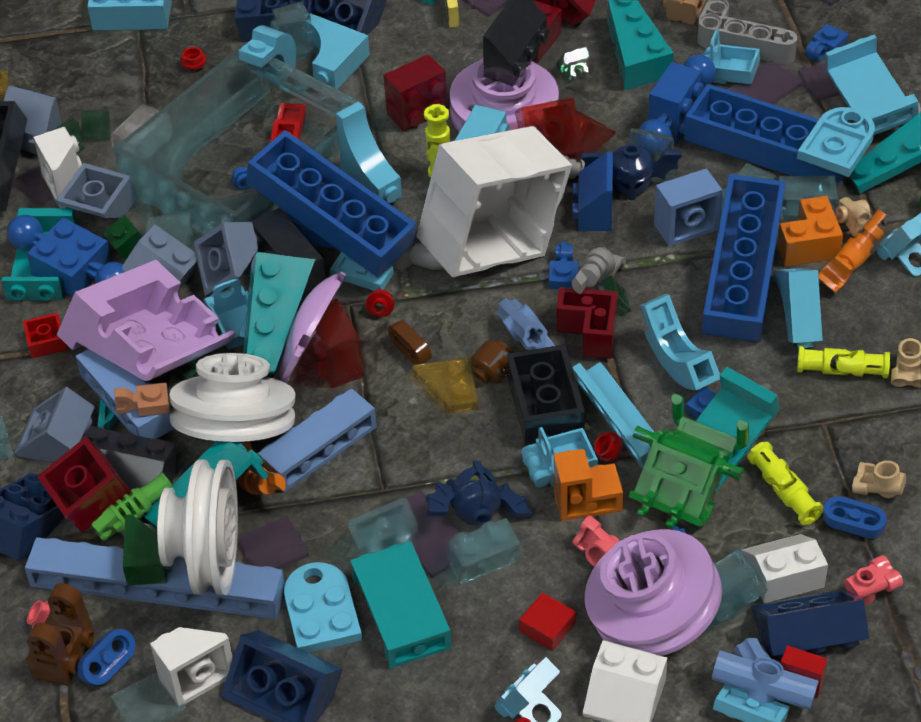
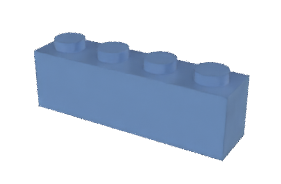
(104, 377)
(319, 438)

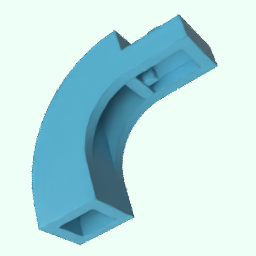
(268, 44)
(673, 349)

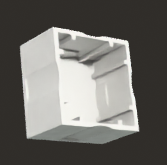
(492, 200)

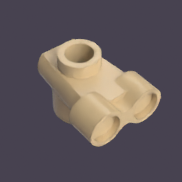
(853, 214)
(907, 364)
(881, 479)

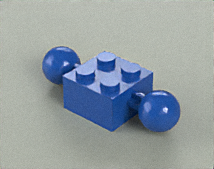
(676, 94)
(63, 252)

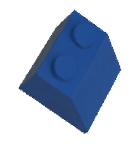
(594, 195)

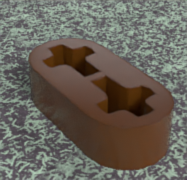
(409, 343)

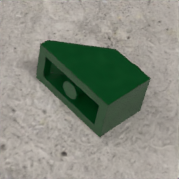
(123, 235)
(141, 554)

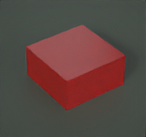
(42, 335)
(547, 621)
(805, 664)

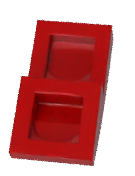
(290, 118)

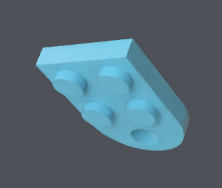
(837, 143)
(323, 611)

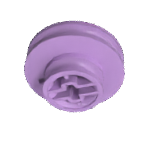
(474, 89)
(654, 592)

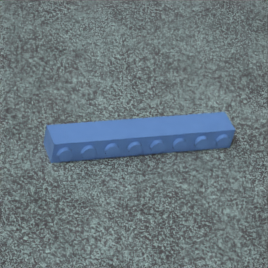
(100, 572)

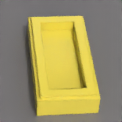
(452, 13)

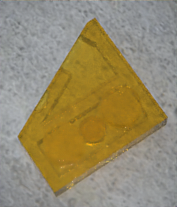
(450, 383)

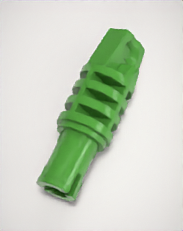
(136, 503)

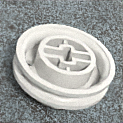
(232, 400)
(202, 527)

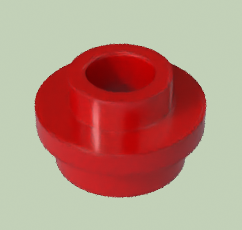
(193, 58)
(382, 297)
(608, 446)

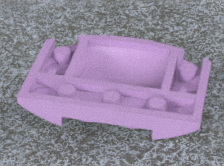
(305, 324)

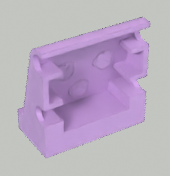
(141, 322)

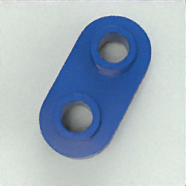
(854, 517)
(104, 658)

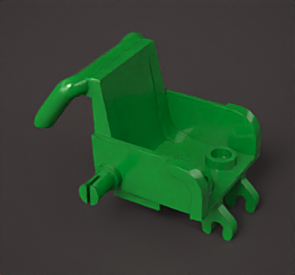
(686, 467)

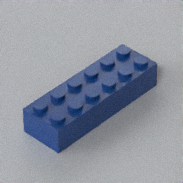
(752, 131)
(331, 203)
(743, 258)

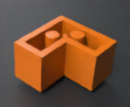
(813, 236)
(585, 489)

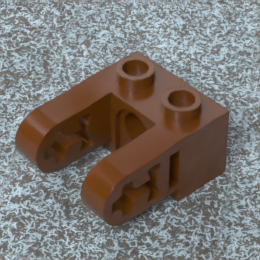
(63, 639)

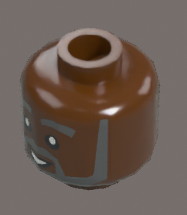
(491, 361)

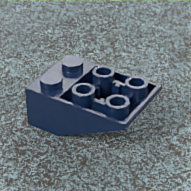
(255, 13)
(25, 514)

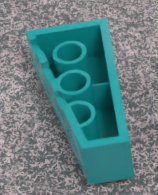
(637, 44)
(272, 303)

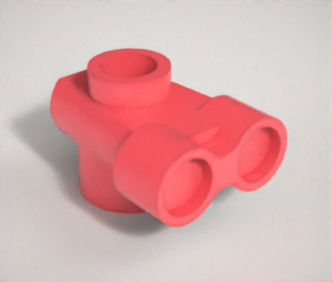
(593, 540)
(874, 579)

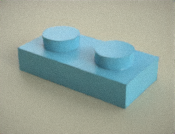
(358, 275)
(738, 705)

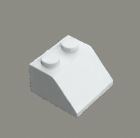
(57, 159)
(788, 566)
(191, 661)
(624, 684)

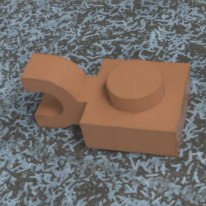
(148, 399)

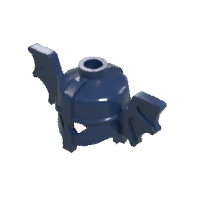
(634, 166)
(476, 500)

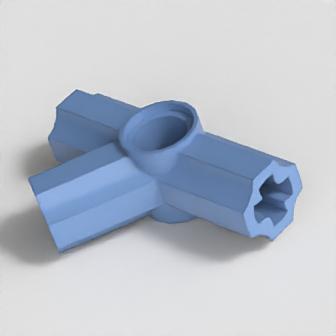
(523, 324)
(762, 676)

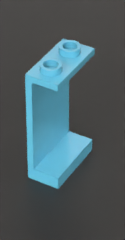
(869, 85)

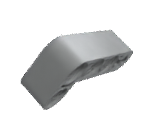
(774, 42)

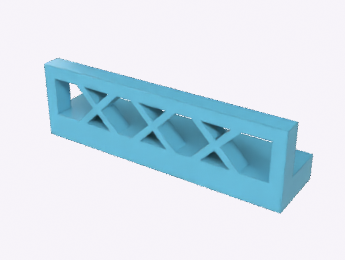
(614, 408)

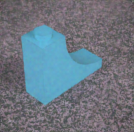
(339, 51)
(362, 156)
(801, 304)

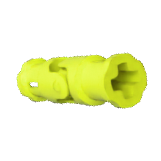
(436, 131)
(847, 362)
(785, 483)

